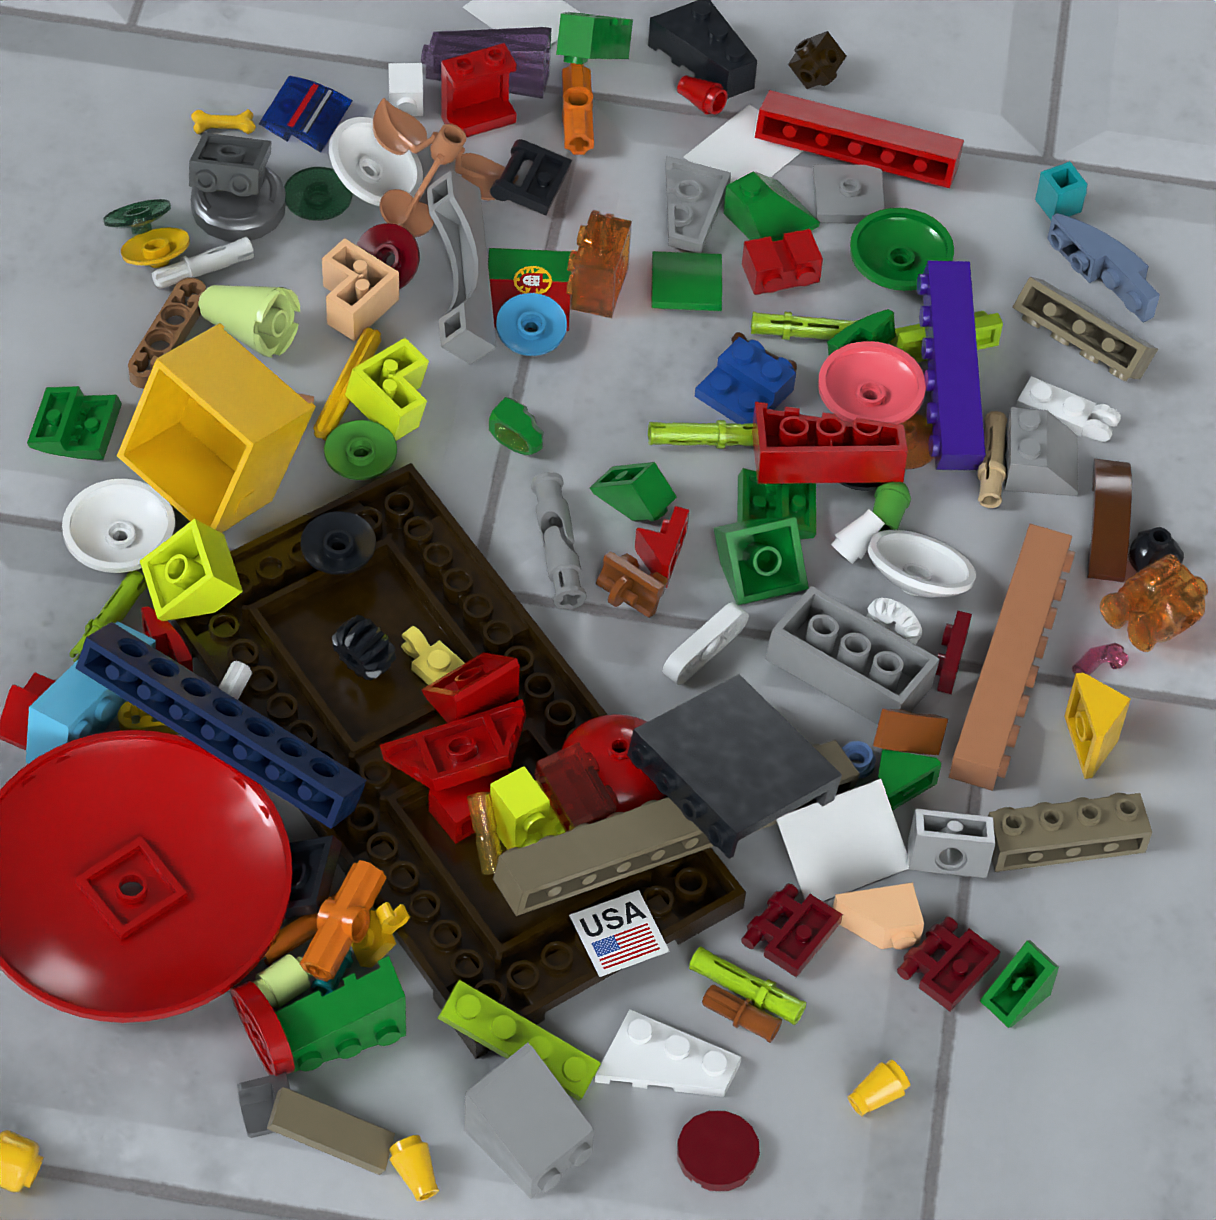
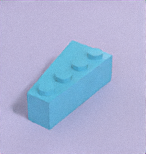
(72, 709)

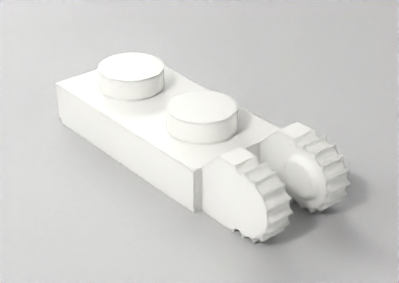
(1072, 410)

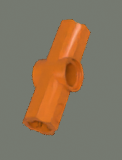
(577, 109)
(343, 920)

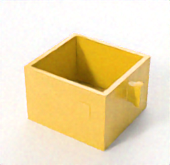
(214, 430)

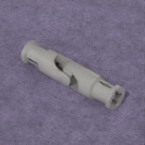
(561, 559)

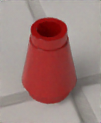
(704, 94)

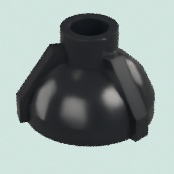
(1147, 549)

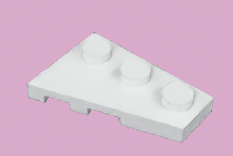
(660, 1055)

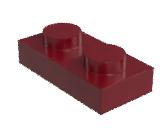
(955, 639)

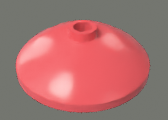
(872, 383)

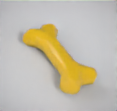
(206, 121)

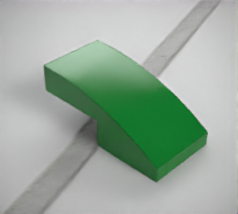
(875, 327)

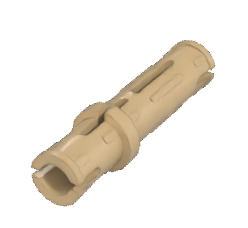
(992, 471)

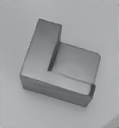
(257, 1102)

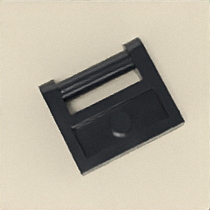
(540, 182)

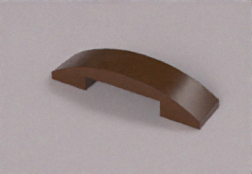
(1110, 520)

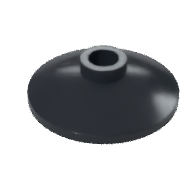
(334, 532)

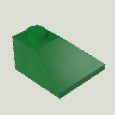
(765, 208)
(761, 558)

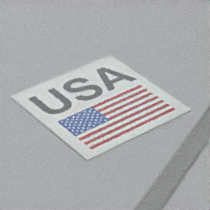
(619, 933)

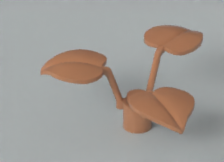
(402, 132)

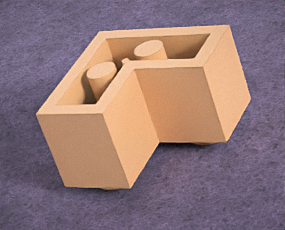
(359, 288)

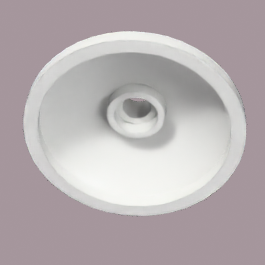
(367, 166)
(115, 512)
(921, 564)

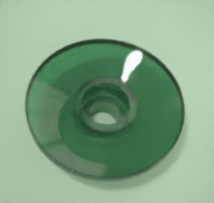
(317, 194)
(137, 215)

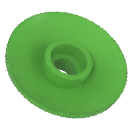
(360, 439)

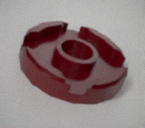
(718, 1150)

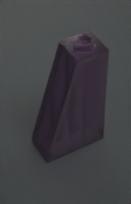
(527, 46)

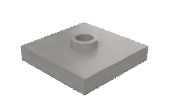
(847, 192)

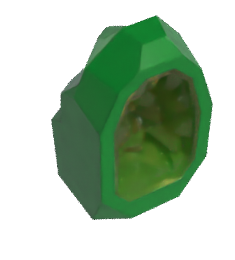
(515, 427)

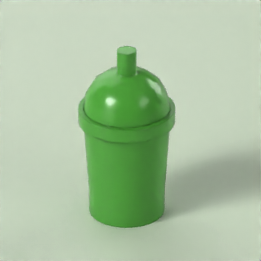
(891, 503)

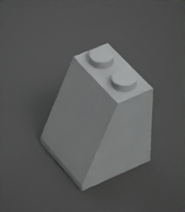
(527, 1122)

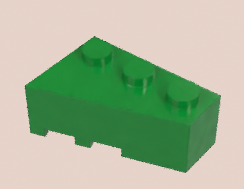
(593, 37)
(347, 1020)

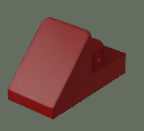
(662, 549)
(16, 709)

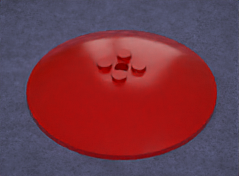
(149, 815)

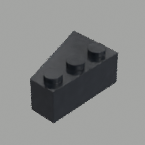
(705, 44)

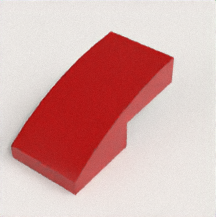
(167, 638)

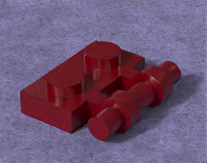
(800, 936)
(957, 970)

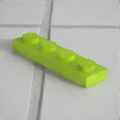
(508, 1032)

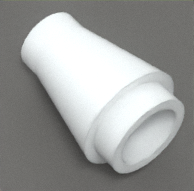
(854, 539)

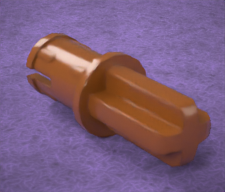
(741, 1013)

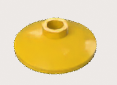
(155, 247)

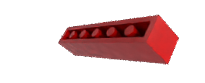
(859, 138)

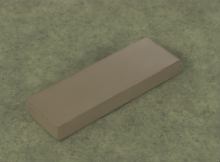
(331, 1131)

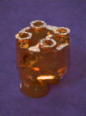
(1156, 603)

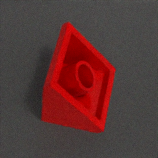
(475, 687)

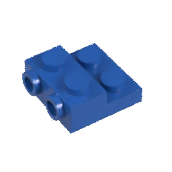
(746, 377)

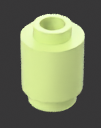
(283, 980)

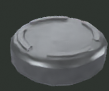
(235, 216)

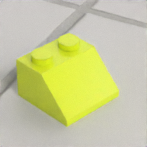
(191, 573)

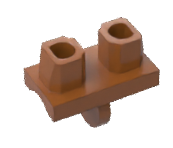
(630, 584)

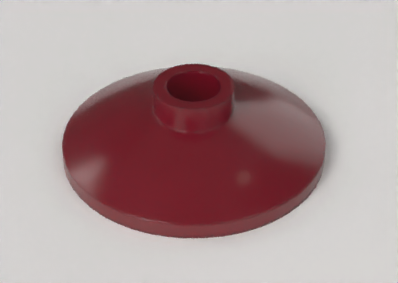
(393, 239)

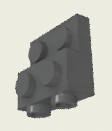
(229, 164)

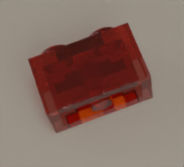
(574, 787)

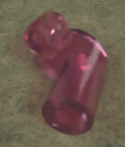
(1101, 654)

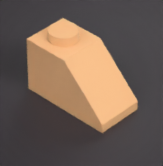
(883, 915)

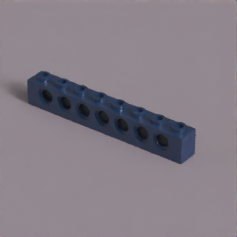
(221, 724)

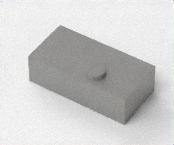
(850, 656)

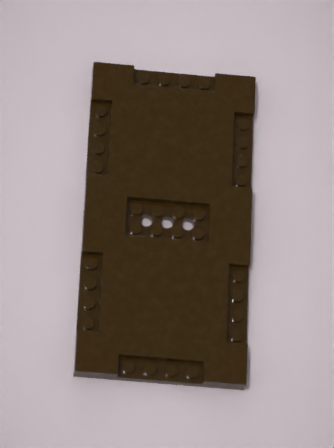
(443, 585)

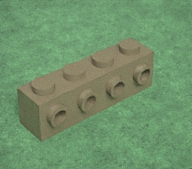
(1084, 328)
(1070, 831)

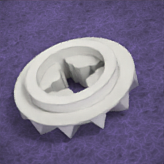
(886, 611)

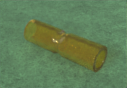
(485, 828)

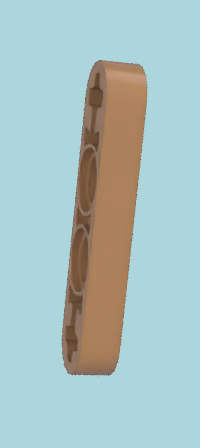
(163, 331)

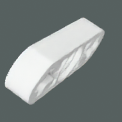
(705, 643)

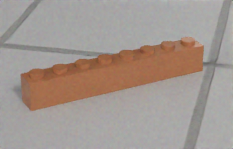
(1011, 657)

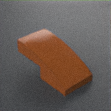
(910, 732)

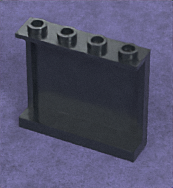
(731, 762)

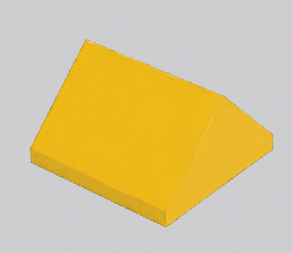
(1094, 720)

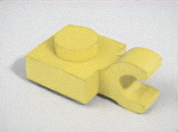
(430, 661)

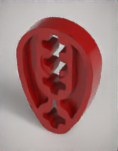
(263, 1028)

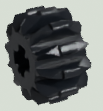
(364, 647)

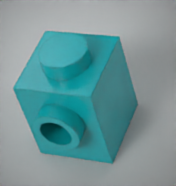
(1061, 190)

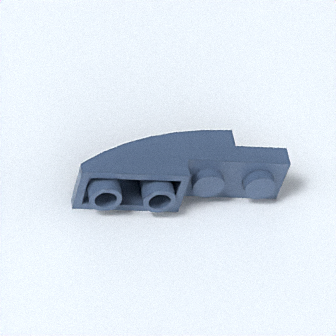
(1101, 256)

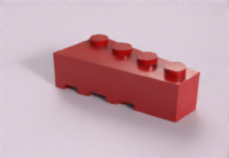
(825, 448)

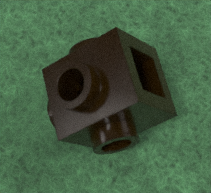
(817, 60)

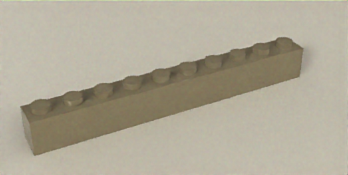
(616, 847)

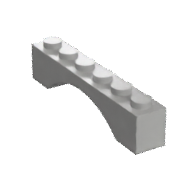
(469, 322)

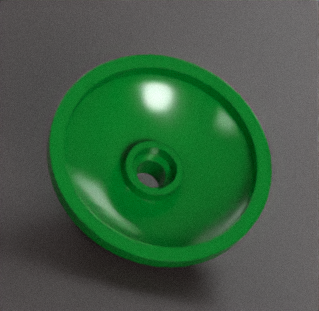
(896, 245)

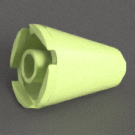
(253, 315)

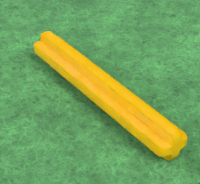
(337, 401)

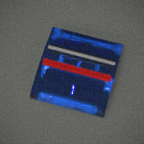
(306, 112)

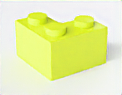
(387, 388)
(522, 810)

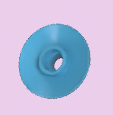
(534, 312)

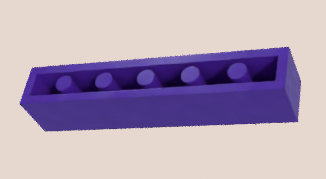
(952, 365)

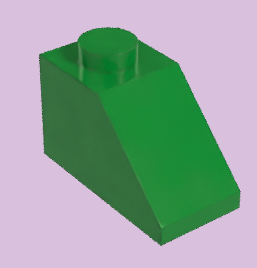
(635, 491)

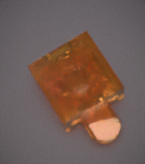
(599, 264)

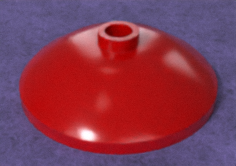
(616, 769)

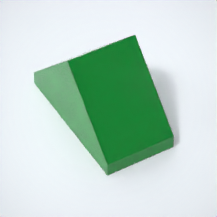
(906, 775)
(1021, 985)

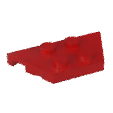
(460, 748)

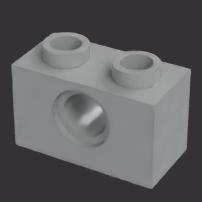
(951, 843)

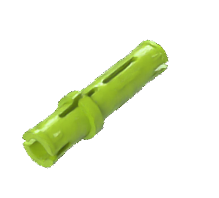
(796, 326)
(717, 434)
(115, 608)
(762, 993)

